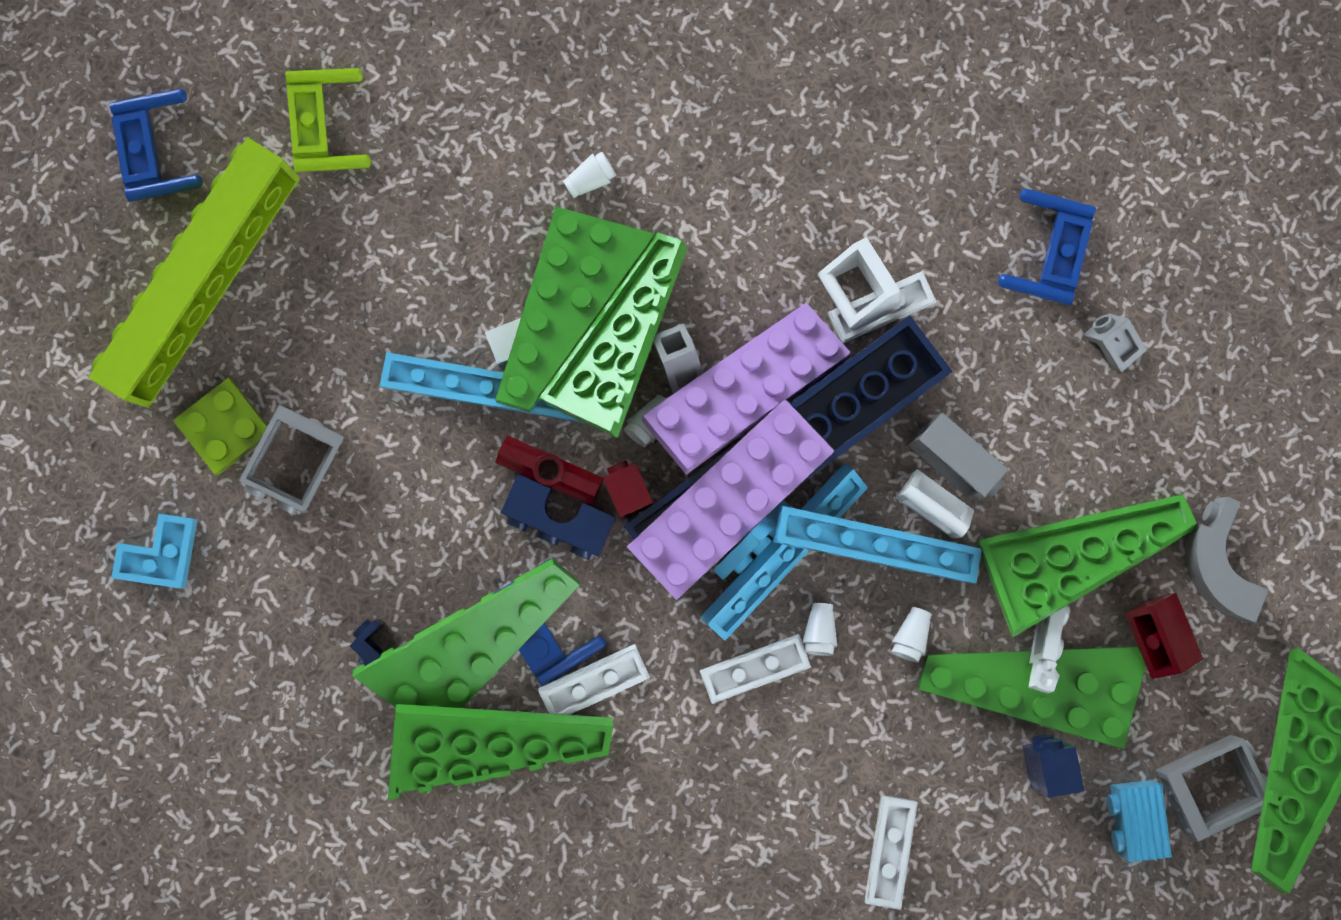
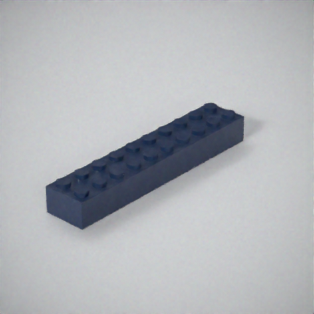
(849, 400)

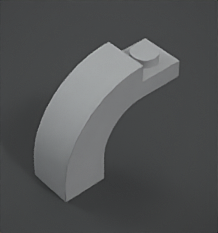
(677, 357)
(1211, 569)

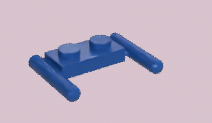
(138, 148)
(1064, 250)
(548, 659)

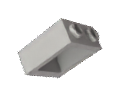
(958, 458)
(286, 500)
(1183, 803)

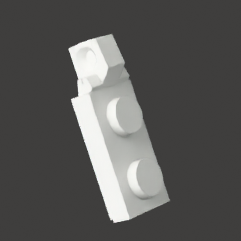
(1047, 650)

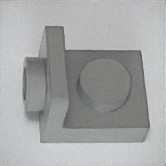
(1117, 340)

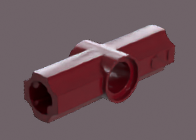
(528, 462)

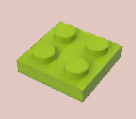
(222, 426)

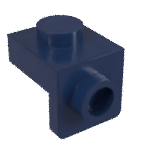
(364, 645)

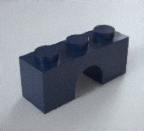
(528, 507)

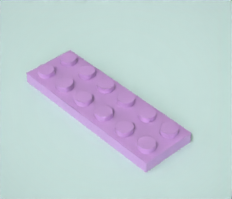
(745, 387)
(730, 499)

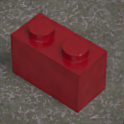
(627, 489)
(1164, 636)

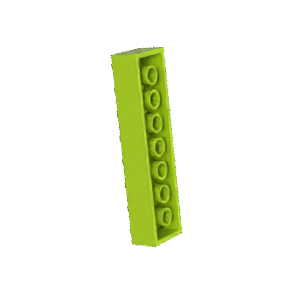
(194, 274)

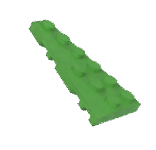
(573, 281)
(609, 358)
(1062, 561)
(466, 649)
(478, 744)
(1301, 773)

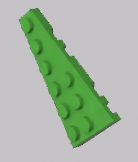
(1090, 699)

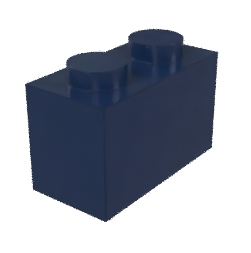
(1052, 766)

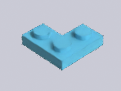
(753, 542)
(166, 561)

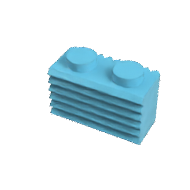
(1139, 821)

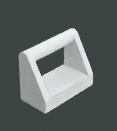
(876, 274)
(936, 505)

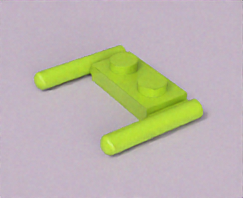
(309, 120)

